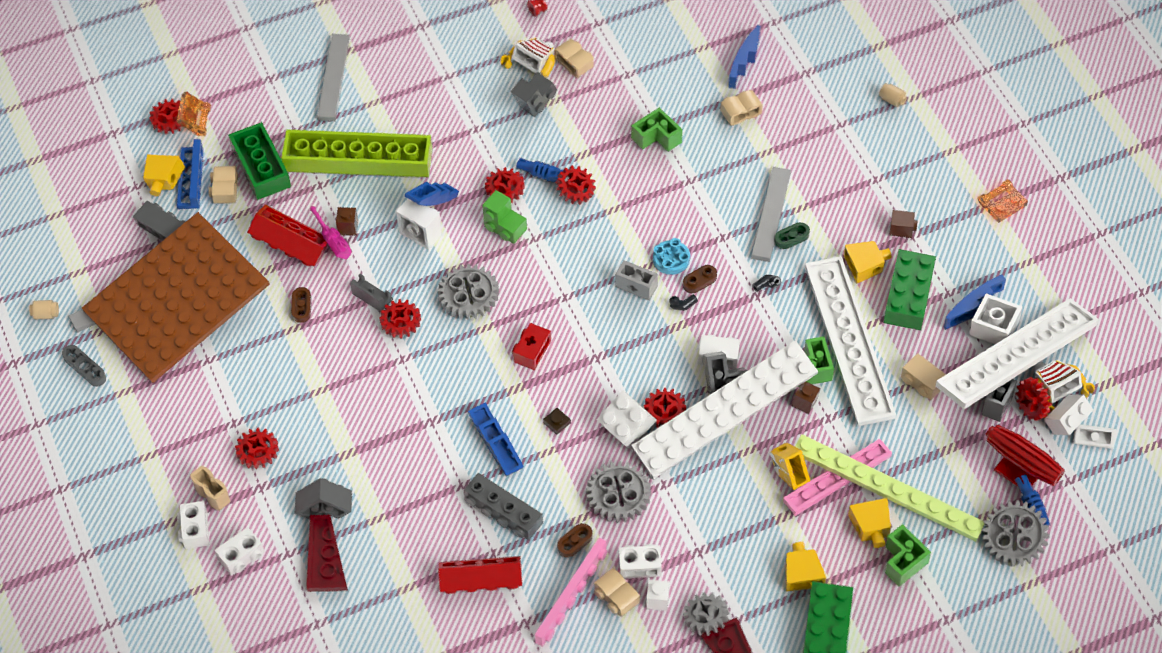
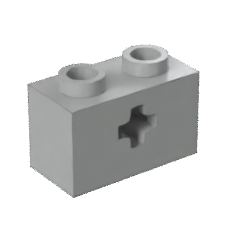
(636, 280)

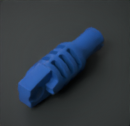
(539, 169)
(1031, 497)

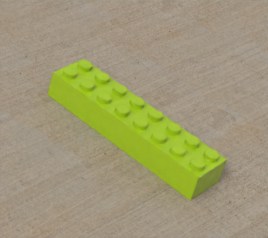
(357, 153)

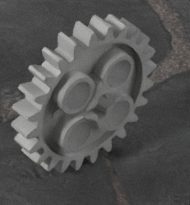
(485, 286)
(637, 488)
(1033, 534)

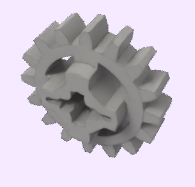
(698, 620)

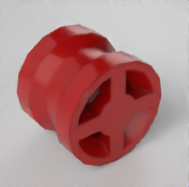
(537, 6)

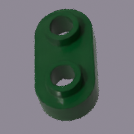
(791, 236)

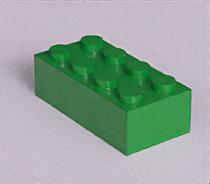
(259, 161)
(909, 289)
(828, 618)

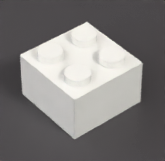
(419, 223)
(995, 319)
(626, 419)

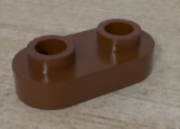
(701, 279)
(301, 306)
(572, 540)

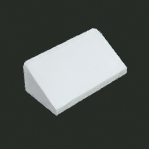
(1094, 436)

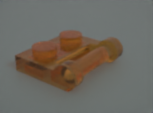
(189, 111)
(1006, 205)

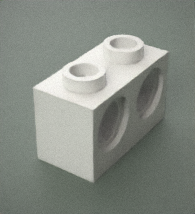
(197, 525)
(237, 548)
(640, 567)

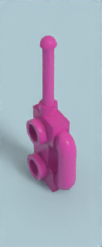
(333, 238)

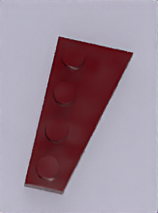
(324, 560)
(728, 639)

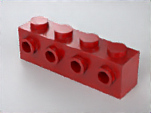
(480, 574)

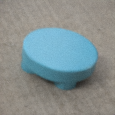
(671, 256)

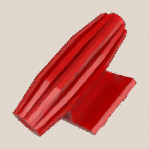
(1022, 458)

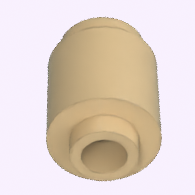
(893, 95)
(44, 309)

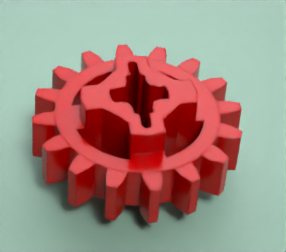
(165, 116)
(505, 182)
(575, 185)
(400, 318)
(1033, 399)
(655, 405)
(256, 447)

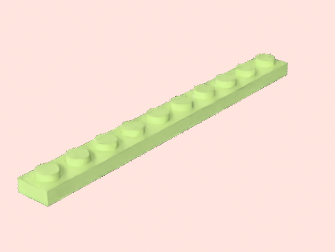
(890, 488)

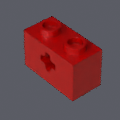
(531, 346)

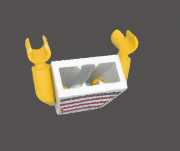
(533, 55)
(1061, 380)

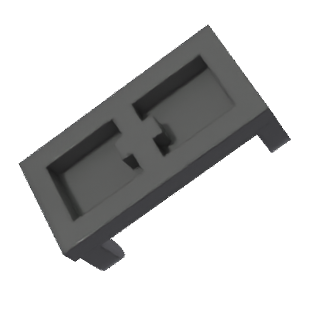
(370, 293)

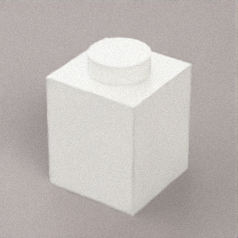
(658, 595)

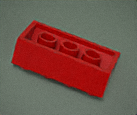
(288, 235)

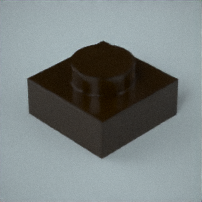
(557, 421)

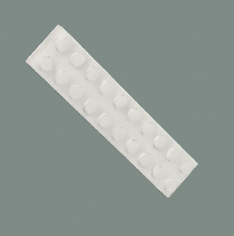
(850, 341)
(1016, 353)
(724, 409)

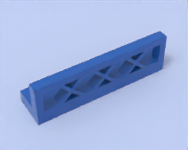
(194, 177)

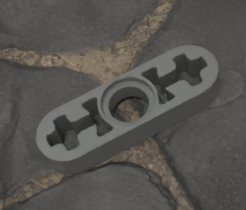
(81, 358)

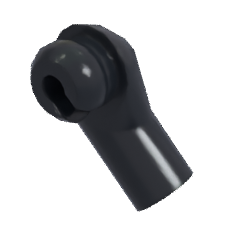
(767, 281)
(683, 305)

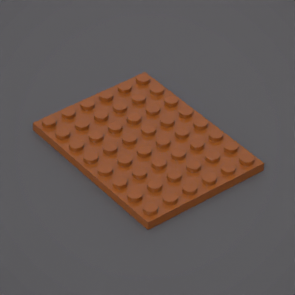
(175, 297)

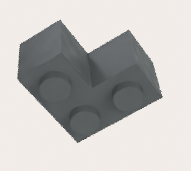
(535, 94)
(717, 371)
(998, 401)
(325, 498)

